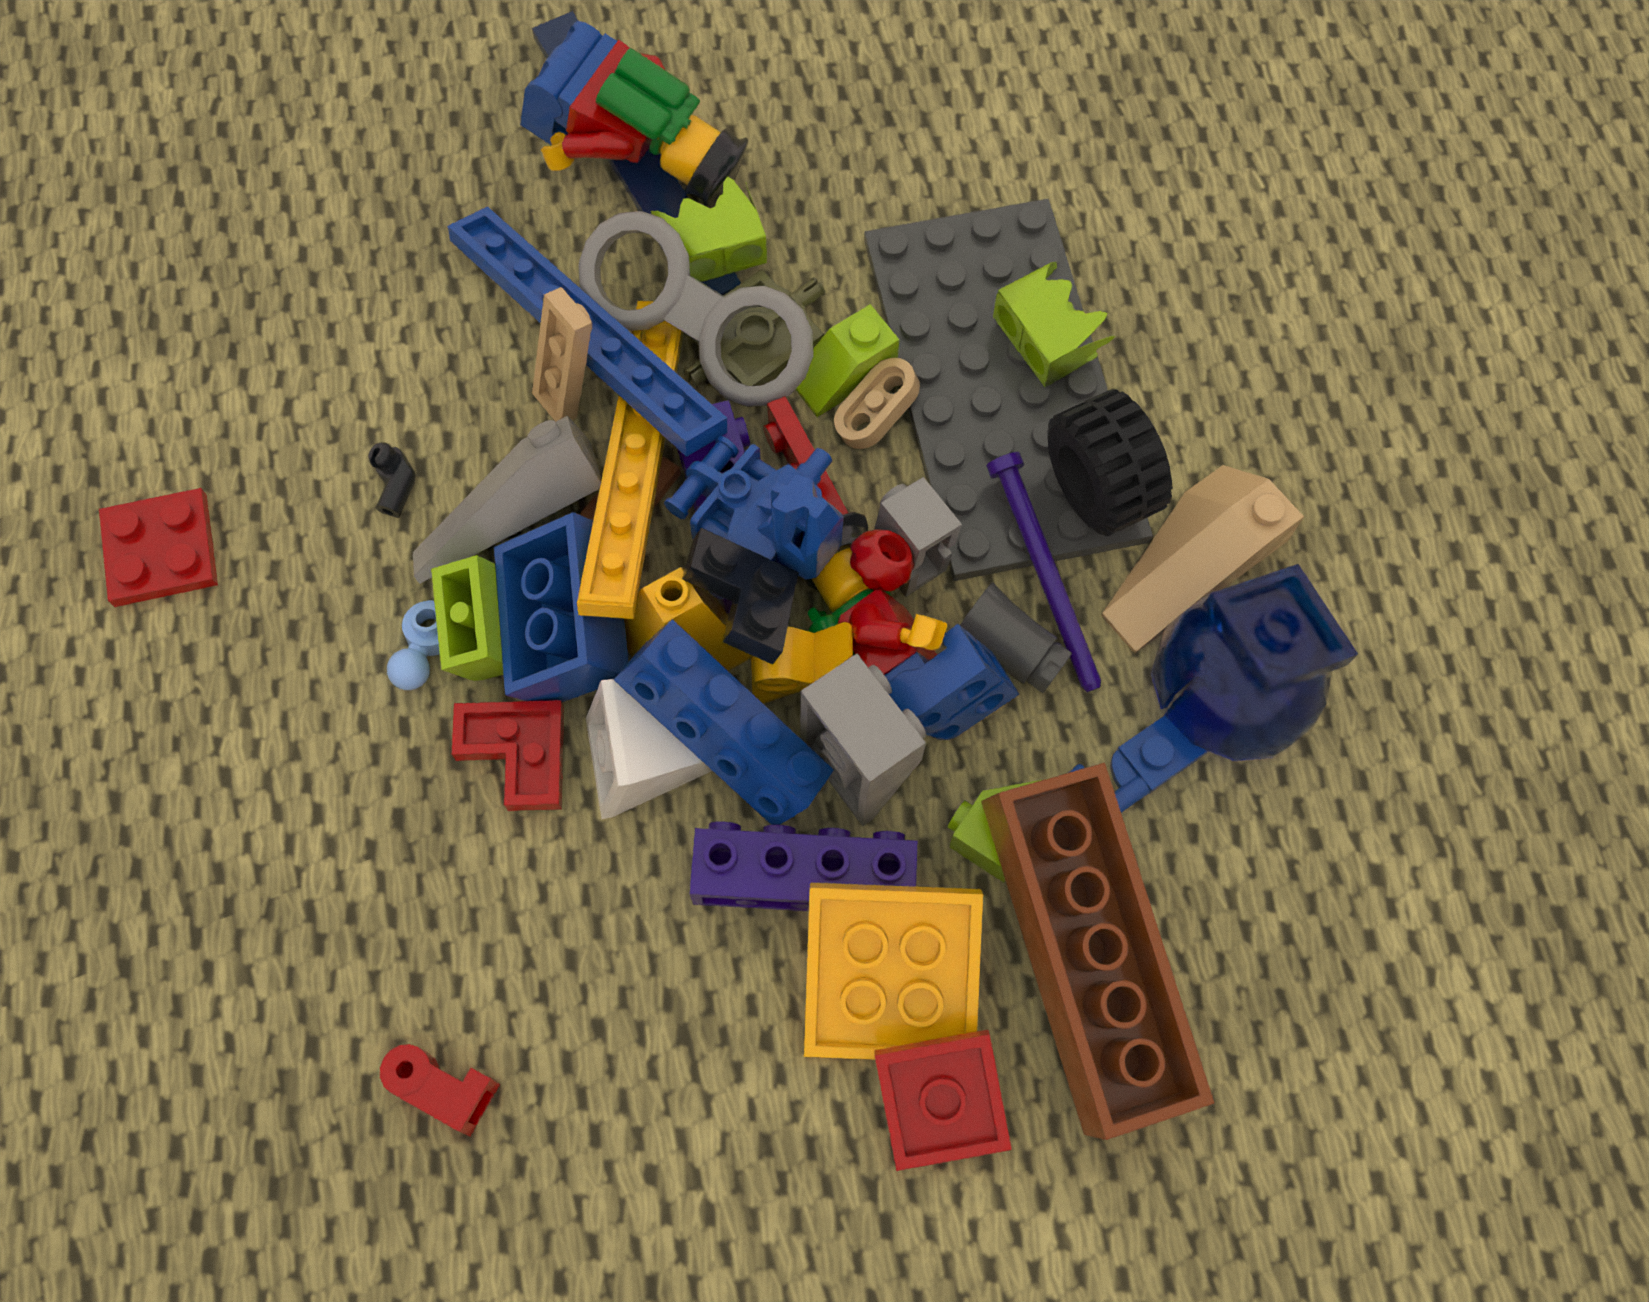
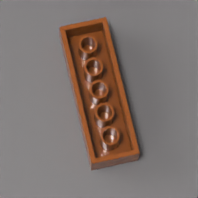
(1096, 953)

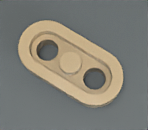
(875, 404)

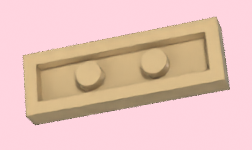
(561, 355)

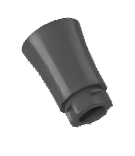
(1015, 639)

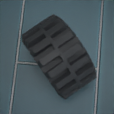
(1109, 462)

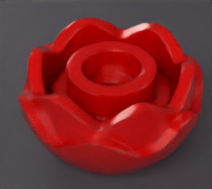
(882, 559)

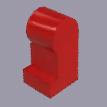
(418, 1080)

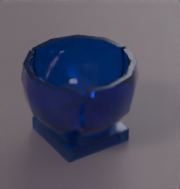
(1256, 662)

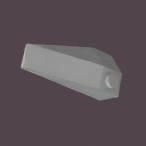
(530, 483)

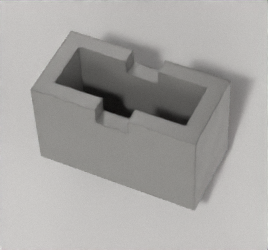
(924, 524)

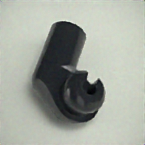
(397, 476)

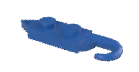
(1150, 761)

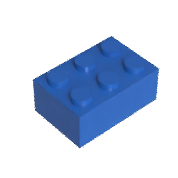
(543, 640)

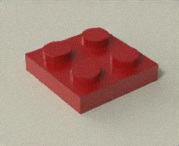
(157, 547)
(942, 1100)

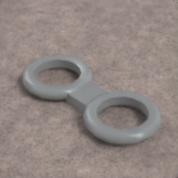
(698, 308)

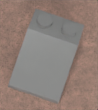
(861, 735)

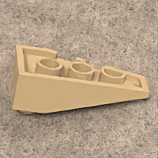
(1201, 548)

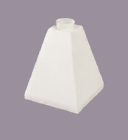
(633, 752)

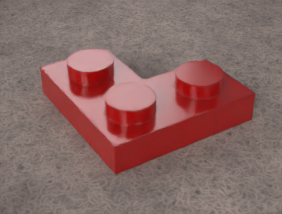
(523, 734)

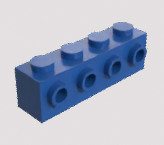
(724, 724)

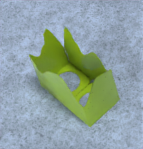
(720, 237)
(1046, 326)

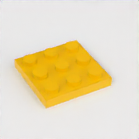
(890, 967)

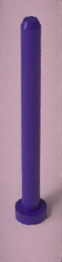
(1007, 471)

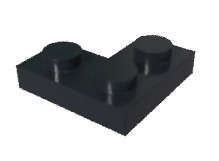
(754, 584)

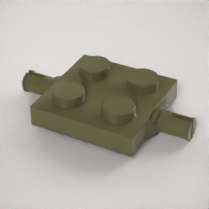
(757, 339)

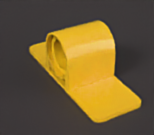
(802, 662)

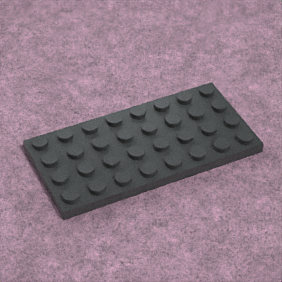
(975, 387)

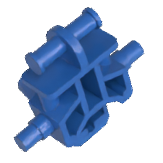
(763, 506)

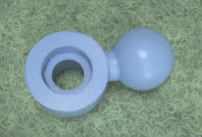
(409, 666)

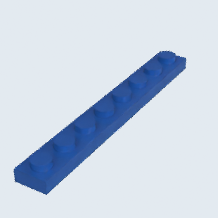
(613, 351)

